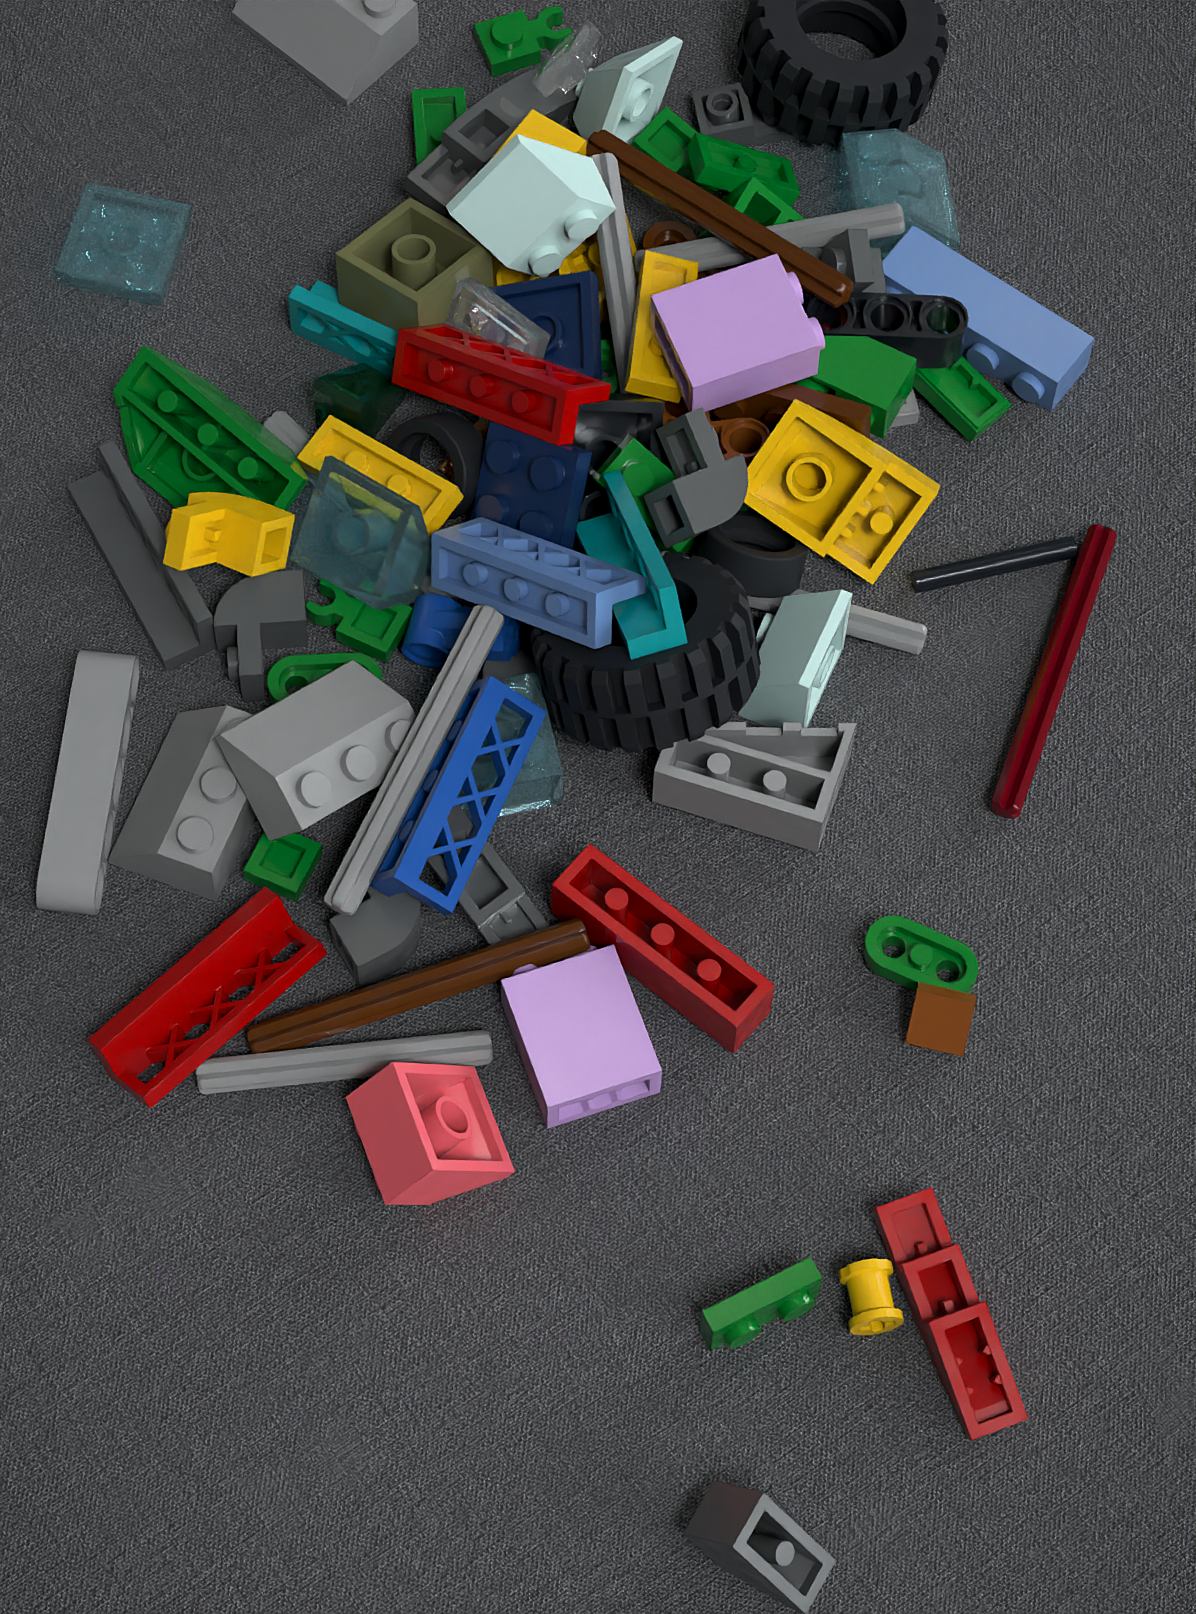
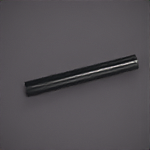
(994, 564)

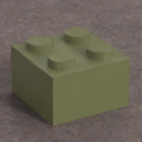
(409, 267)

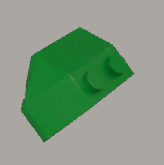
(197, 439)

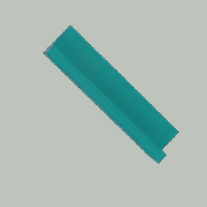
(343, 330)
(623, 539)

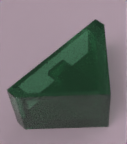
(357, 397)

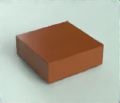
(941, 1019)

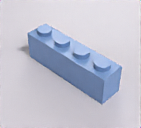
(1005, 329)

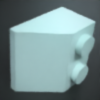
(533, 204)
(797, 656)

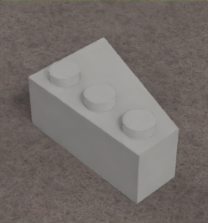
(759, 778)

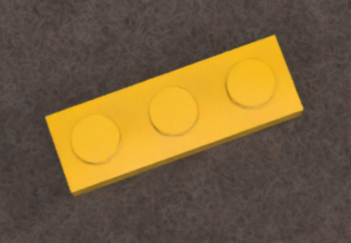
(647, 367)
(405, 477)

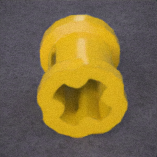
(870, 1297)

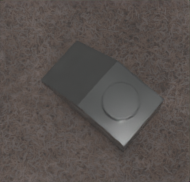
(759, 1545)

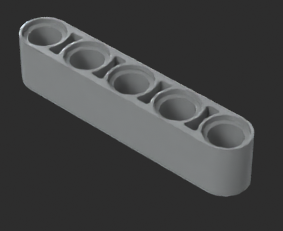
(88, 783)

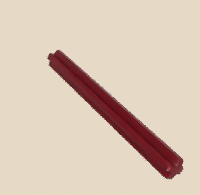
(1053, 672)

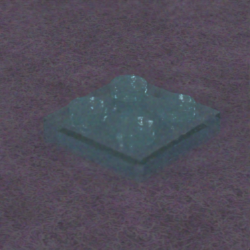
(124, 244)

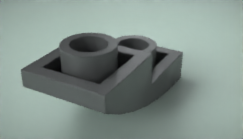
(733, 117)

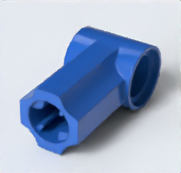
(438, 623)

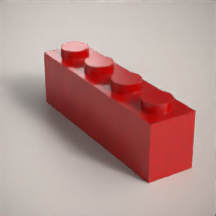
(663, 948)

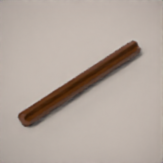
(721, 218)
(418, 988)

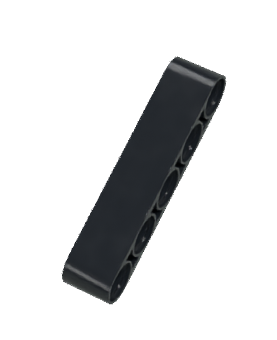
(908, 315)

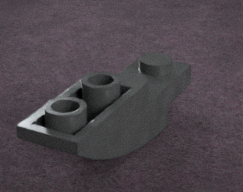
(478, 136)
(492, 894)

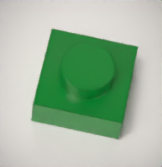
(283, 864)

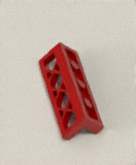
(494, 381)
(198, 993)

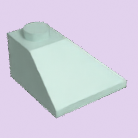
(625, 91)

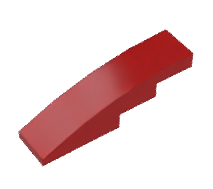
(949, 1314)

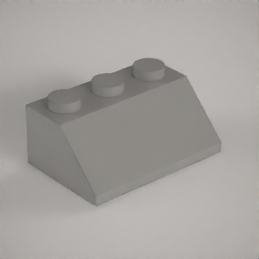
(335, 41)
(317, 748)
(189, 809)

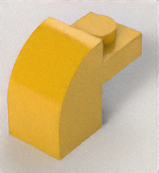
(228, 531)

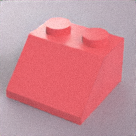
(428, 1132)

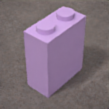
(736, 333)
(580, 1035)

